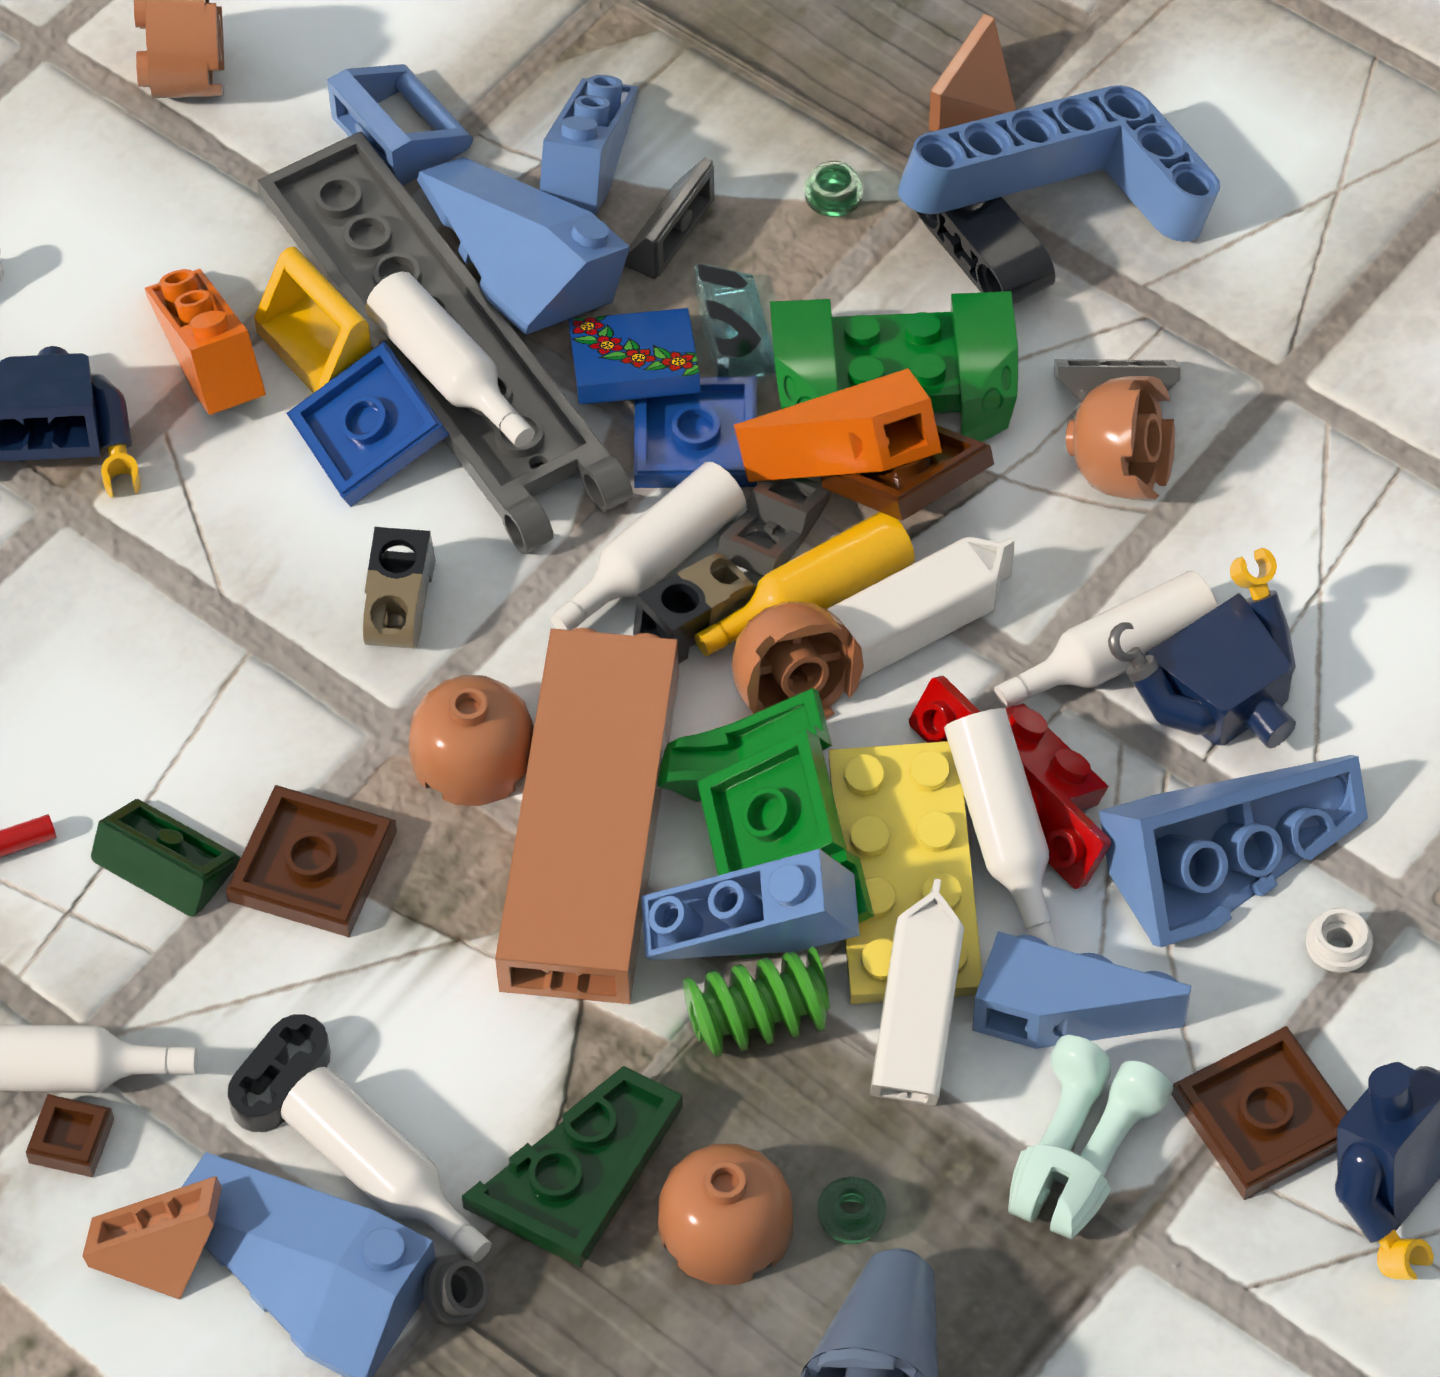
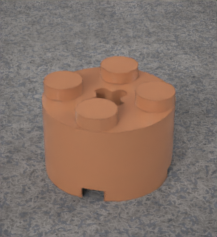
(181, 46)

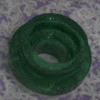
(833, 189)
(851, 1227)

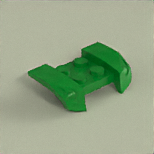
(957, 356)
(765, 789)

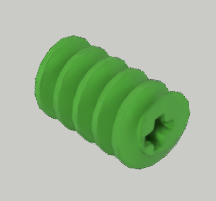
(758, 1002)

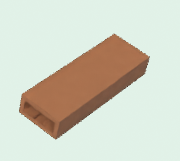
(588, 816)

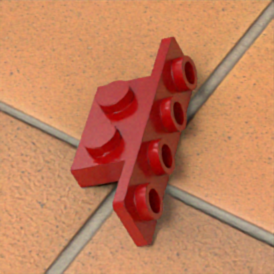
(1056, 775)

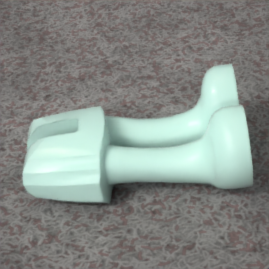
(1083, 1074)

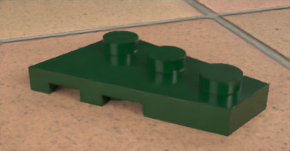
(582, 1170)

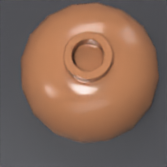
(1122, 437)
(792, 651)
(471, 740)
(725, 1214)

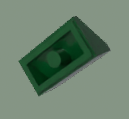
(162, 856)

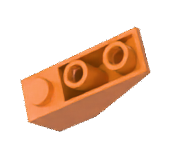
(206, 340)
(842, 432)

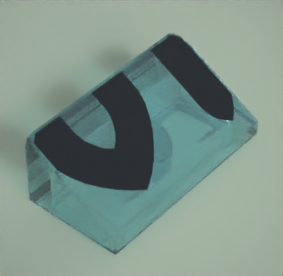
(733, 322)

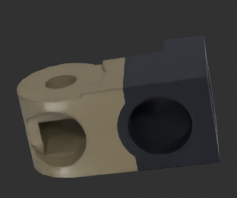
(397, 587)
(692, 601)

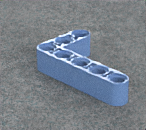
(1063, 140)

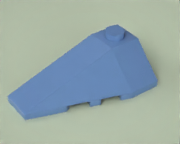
(533, 250)
(1213, 846)
(318, 1264)

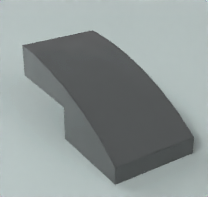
(774, 524)

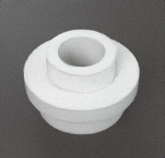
(1342, 925)

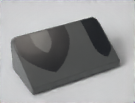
(673, 221)

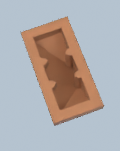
(973, 82)
(155, 1238)

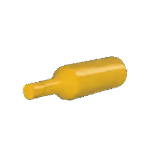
(822, 575)

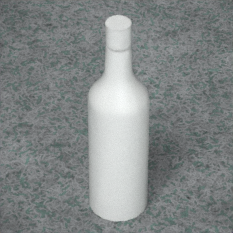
(443, 352)
(658, 541)
(1083, 651)
(1003, 812)
(79, 1059)
(376, 1157)

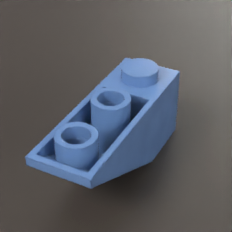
(587, 141)
(754, 910)
(1046, 992)

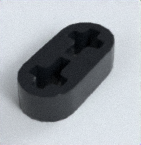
(270, 1065)

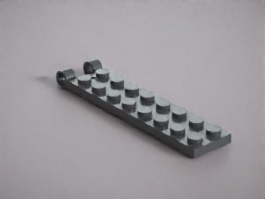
(365, 226)

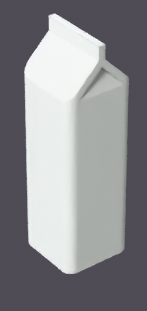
(926, 600)
(918, 1002)

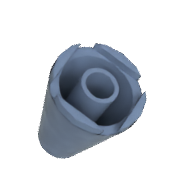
(883, 1323)

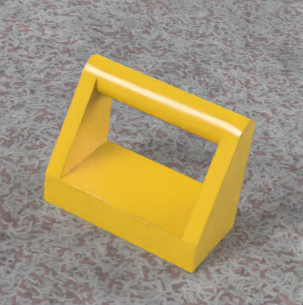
(310, 322)

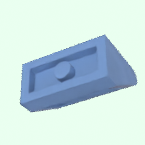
(355, 108)

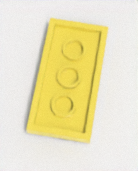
(907, 826)

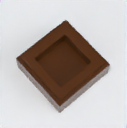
(70, 1135)

